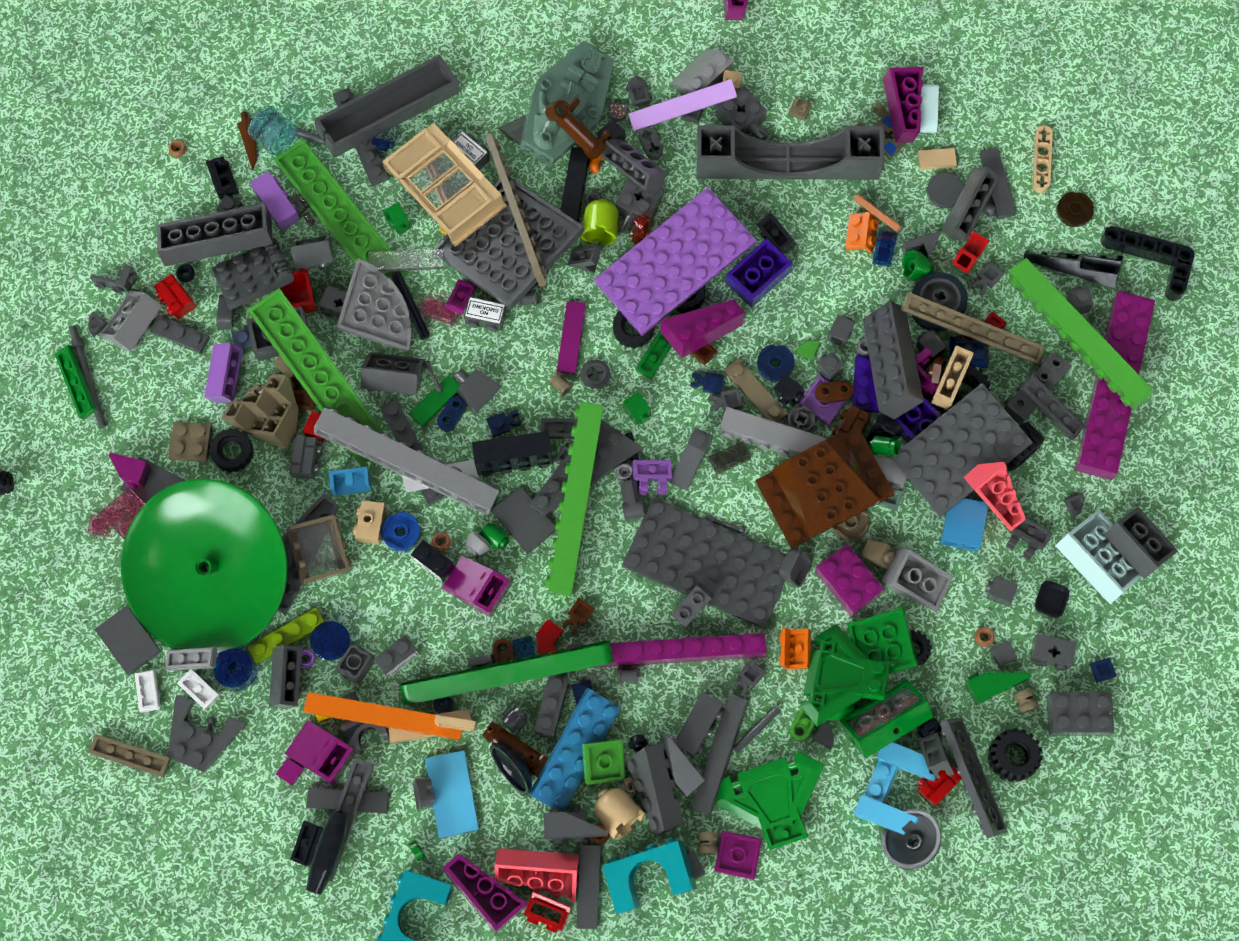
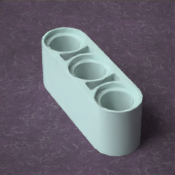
(929, 108)

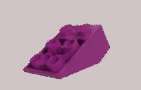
(477, 586)
(320, 752)

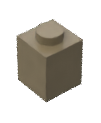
(878, 554)

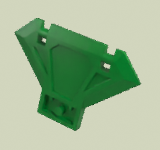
(840, 676)
(773, 797)

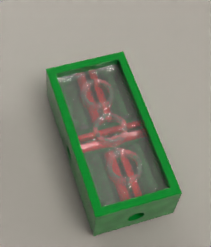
(886, 720)

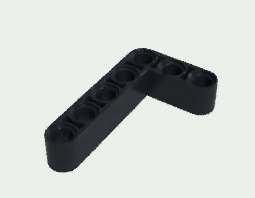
(1155, 254)

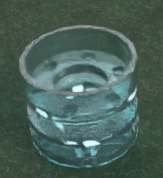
(272, 130)

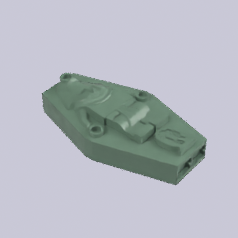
(579, 75)

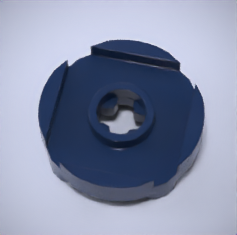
(774, 373)

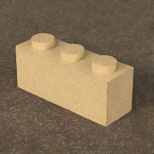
(952, 377)

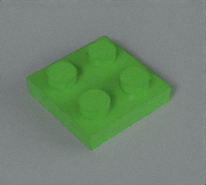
(603, 761)

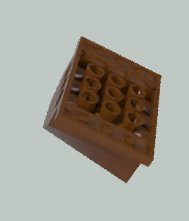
(824, 487)

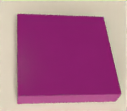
(738, 855)

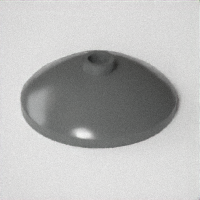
(900, 848)

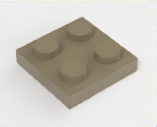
(190, 442)

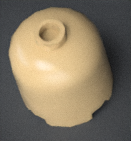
(617, 812)

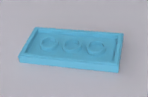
(452, 794)

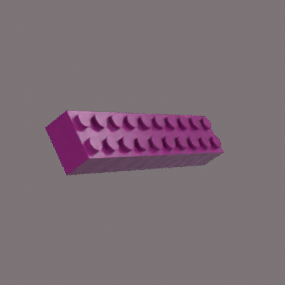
(1107, 415)

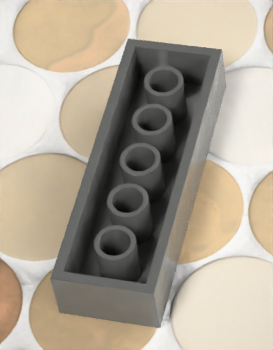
(214, 234)
(892, 360)

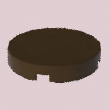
(1072, 214)

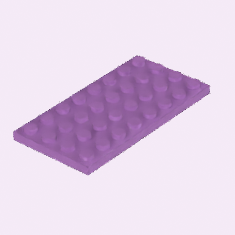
(675, 261)

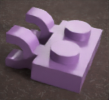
(652, 471)

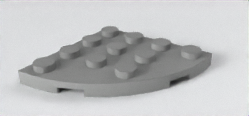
(375, 308)

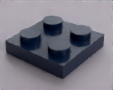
(981, 354)

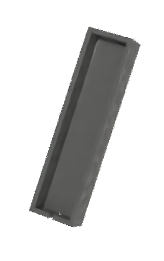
(386, 106)

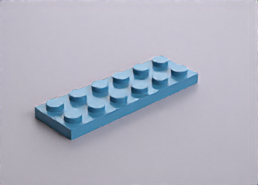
(565, 764)

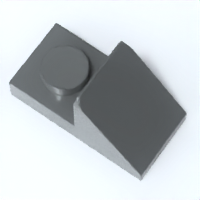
(925, 244)
(585, 258)

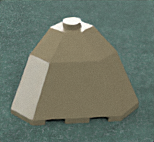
(266, 412)

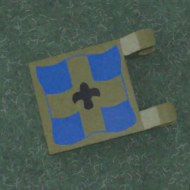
(891, 148)

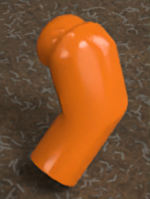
(594, 165)

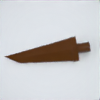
(249, 143)

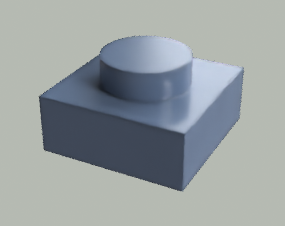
(242, 339)

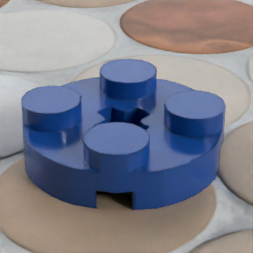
(402, 542)

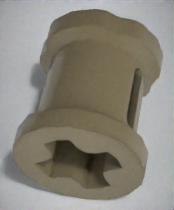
(560, 383)

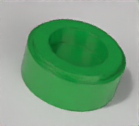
(416, 849)

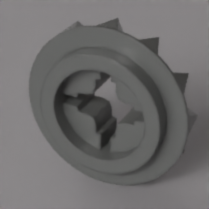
(599, 367)

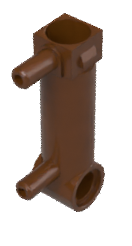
(575, 128)
(496, 734)

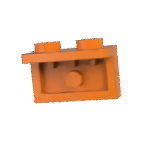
(861, 232)
(795, 649)

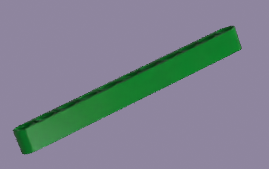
(507, 672)

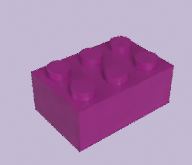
(849, 580)

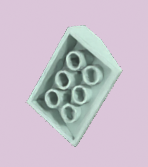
(1098, 558)

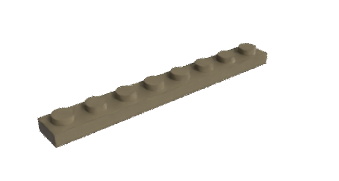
(972, 328)

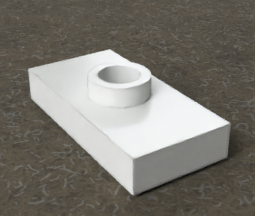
(147, 691)

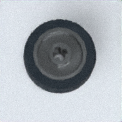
(941, 289)

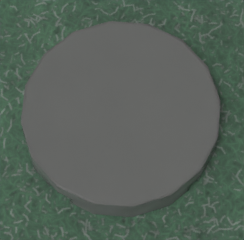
(944, 190)

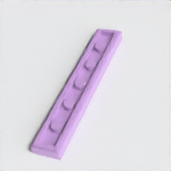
(683, 105)

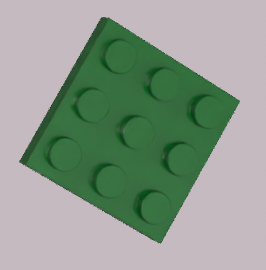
(885, 639)

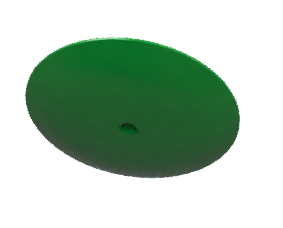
(167, 572)

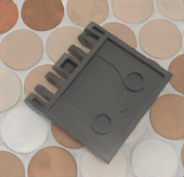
(252, 274)

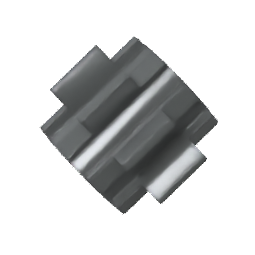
(514, 718)

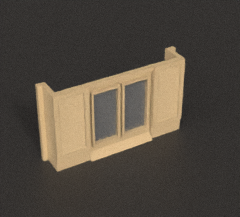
(445, 183)

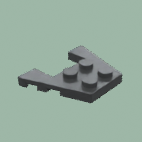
(194, 744)

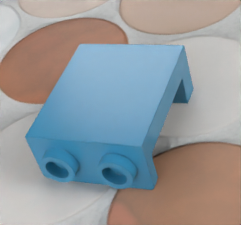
(965, 525)

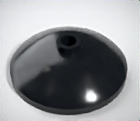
(512, 766)

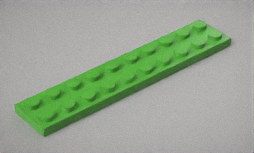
(331, 203)
(309, 361)

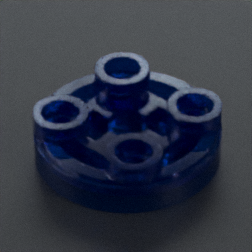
(330, 640)

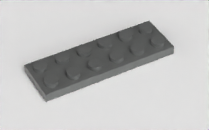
(974, 778)

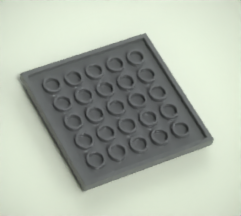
(495, 252)

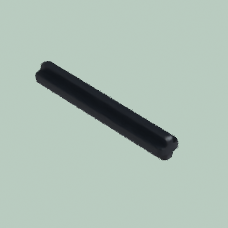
(412, 308)

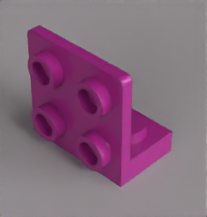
(928, 388)

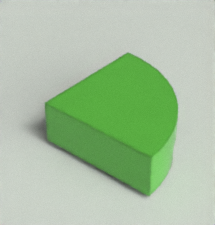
(808, 349)

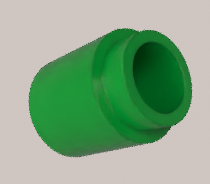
(885, 446)
(495, 536)

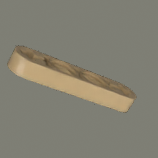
(1042, 159)

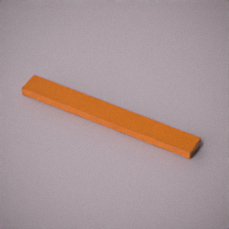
(377, 715)

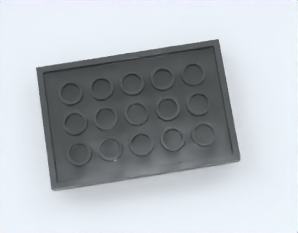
(966, 435)

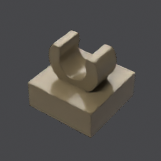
(800, 109)

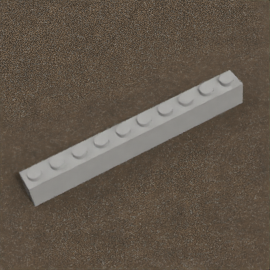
(789, 440)
(406, 461)

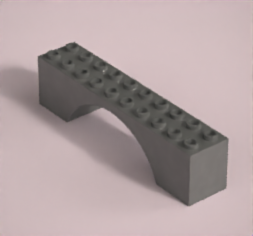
(846, 155)

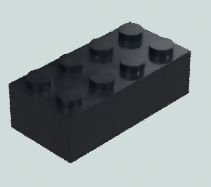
(512, 453)

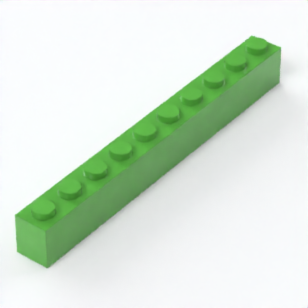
(1080, 334)
(575, 499)

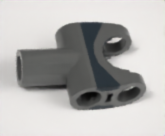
(354, 730)

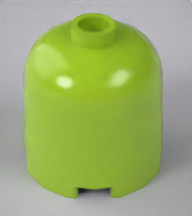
(600, 222)

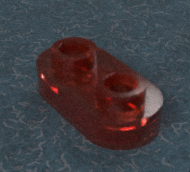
(641, 228)

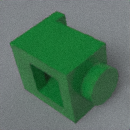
(396, 218)

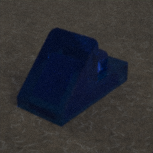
(884, 248)

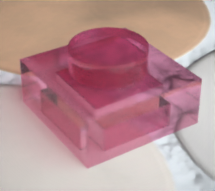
(98, 526)

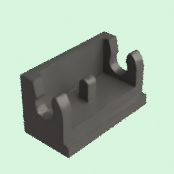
(935, 755)

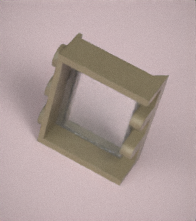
(318, 549)

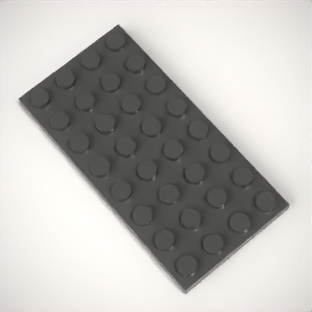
(688, 550)

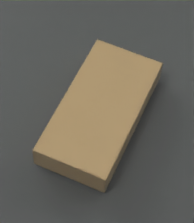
(937, 158)
(455, 723)

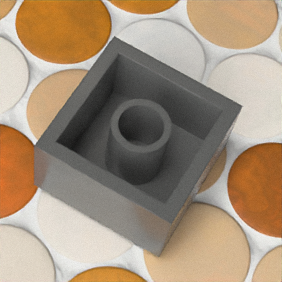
(313, 252)

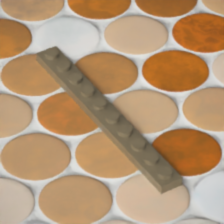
(519, 214)

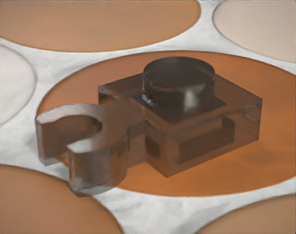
(302, 206)

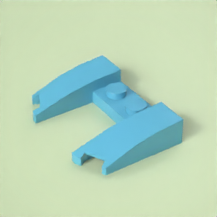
(872, 804)

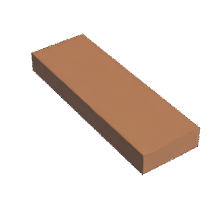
(878, 213)

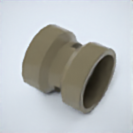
(1026, 700)
(707, 848)

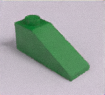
(989, 685)

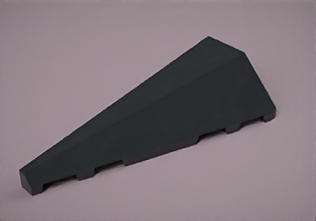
(1092, 268)

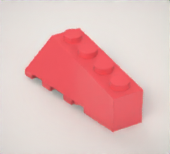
(995, 489)
(539, 871)

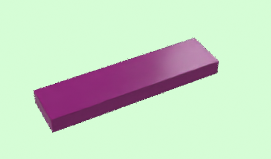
(571, 337)

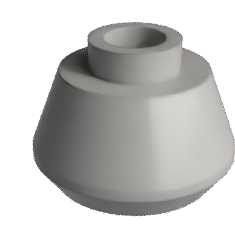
(476, 544)

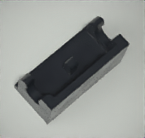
(222, 177)

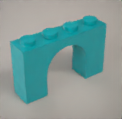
(621, 873)
(411, 887)

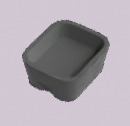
(224, 315)
(796, 567)
(355, 664)
(423, 794)

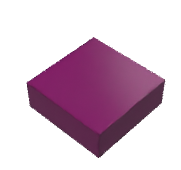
(289, 771)

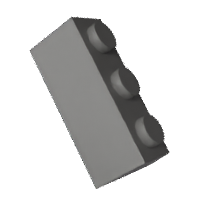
(703, 71)
(131, 320)

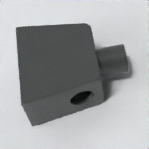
(476, 389)

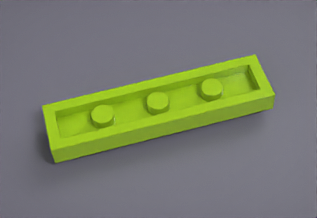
(286, 635)

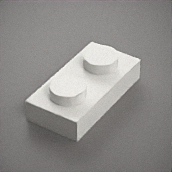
(198, 689)

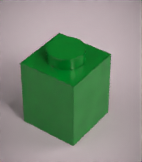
(637, 409)

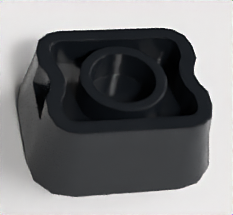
(885, 427)
(1051, 599)

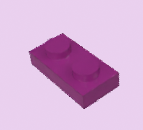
(459, 297)

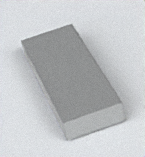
(191, 659)

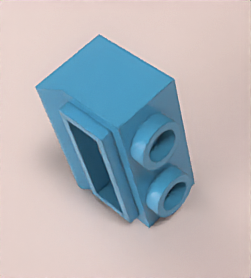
(350, 481)

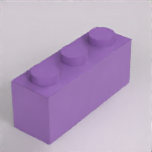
(276, 200)
(223, 373)

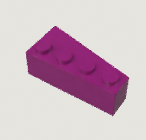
(701, 327)
(488, 897)

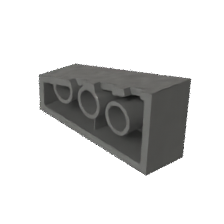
(656, 788)

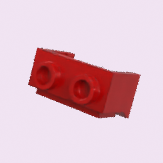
(549, 903)

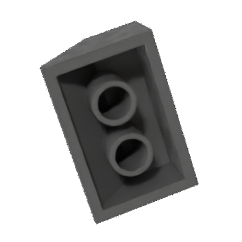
(392, 373)

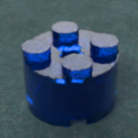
(241, 678)

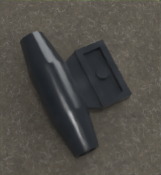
(320, 849)

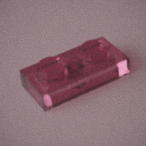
(436, 310)

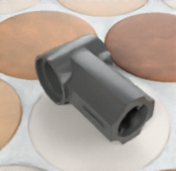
(631, 502)

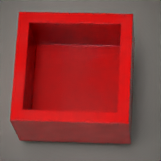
(301, 291)

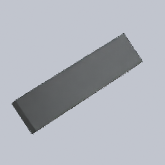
(1001, 194)
(1051, 407)
(328, 800)
(588, 887)

